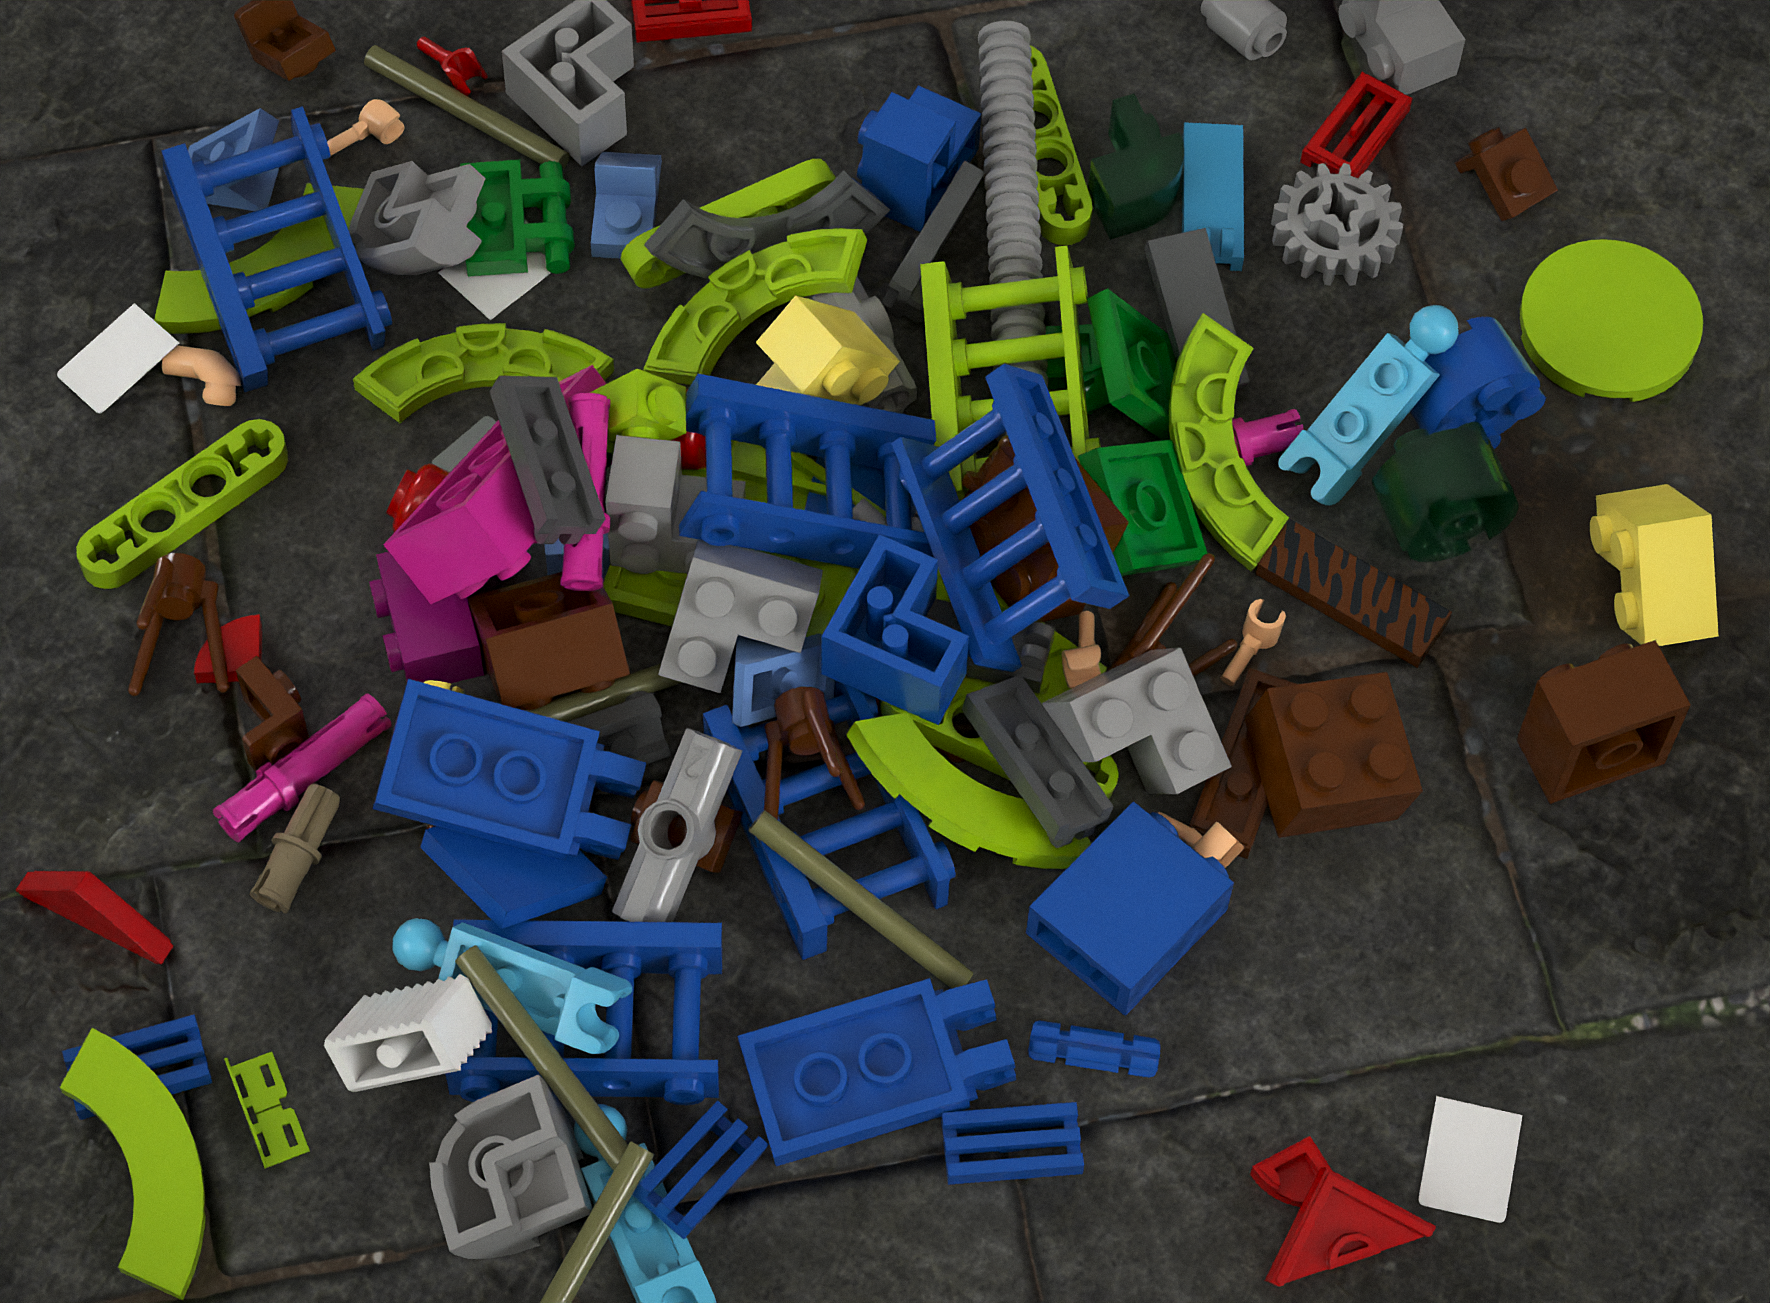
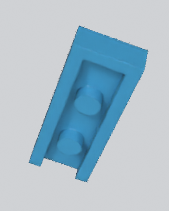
(1215, 188)

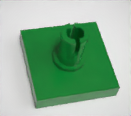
(1134, 364)
(1154, 498)

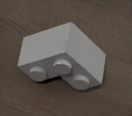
(1405, 40)
(567, 74)
(647, 504)
(732, 595)
(1153, 712)

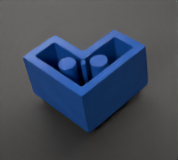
(915, 152)
(887, 643)

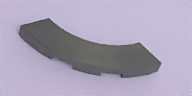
(706, 241)

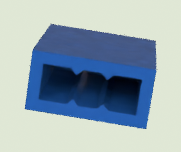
(1130, 907)

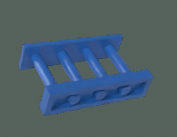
(235, 292)
(804, 425)
(1062, 518)
(812, 910)
(624, 950)

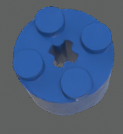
(1479, 382)

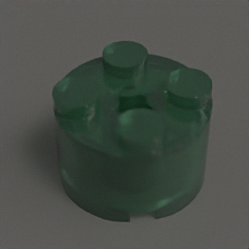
(1444, 491)

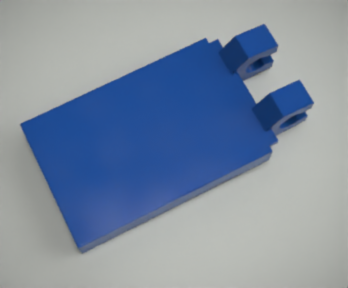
(503, 774)
(871, 1066)

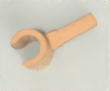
(375, 119)
(1256, 636)
(1082, 662)
(1215, 842)

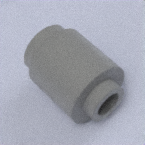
(1249, 26)

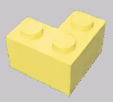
(825, 353)
(1664, 563)

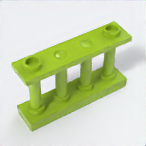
(953, 357)

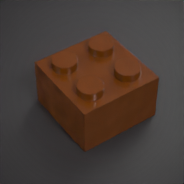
(1040, 565)
(547, 641)
(1602, 720)
(1332, 754)

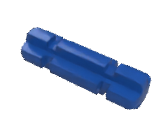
(1094, 1049)

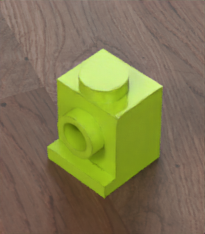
(644, 407)

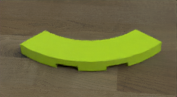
(747, 289)
(185, 301)
(468, 360)
(1205, 444)
(952, 800)
(160, 1159)

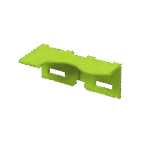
(271, 1120)

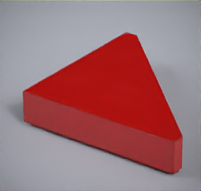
(96, 907)
(1340, 1226)

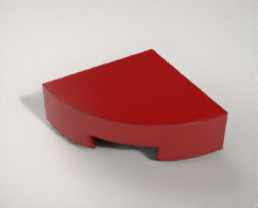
(241, 643)
(1290, 1172)

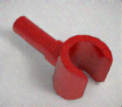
(457, 65)

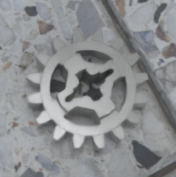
(1335, 225)

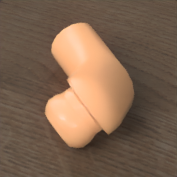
(207, 366)

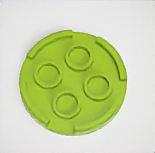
(1610, 320)

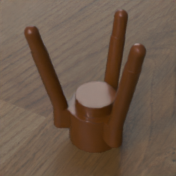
(174, 594)
(1162, 614)
(806, 729)

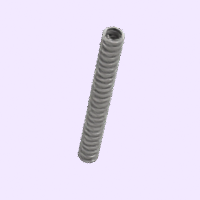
(1011, 177)

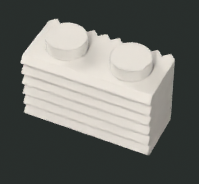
(408, 1034)

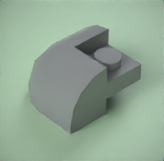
(416, 219)
(508, 1172)

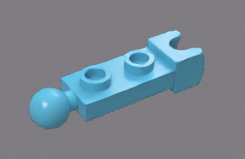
(1371, 405)
(551, 990)
(651, 1254)

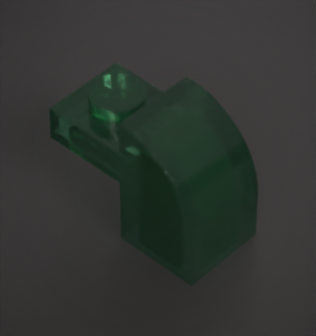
(1141, 178)

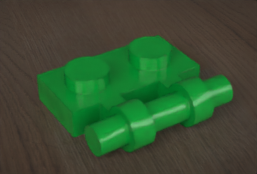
(502, 224)

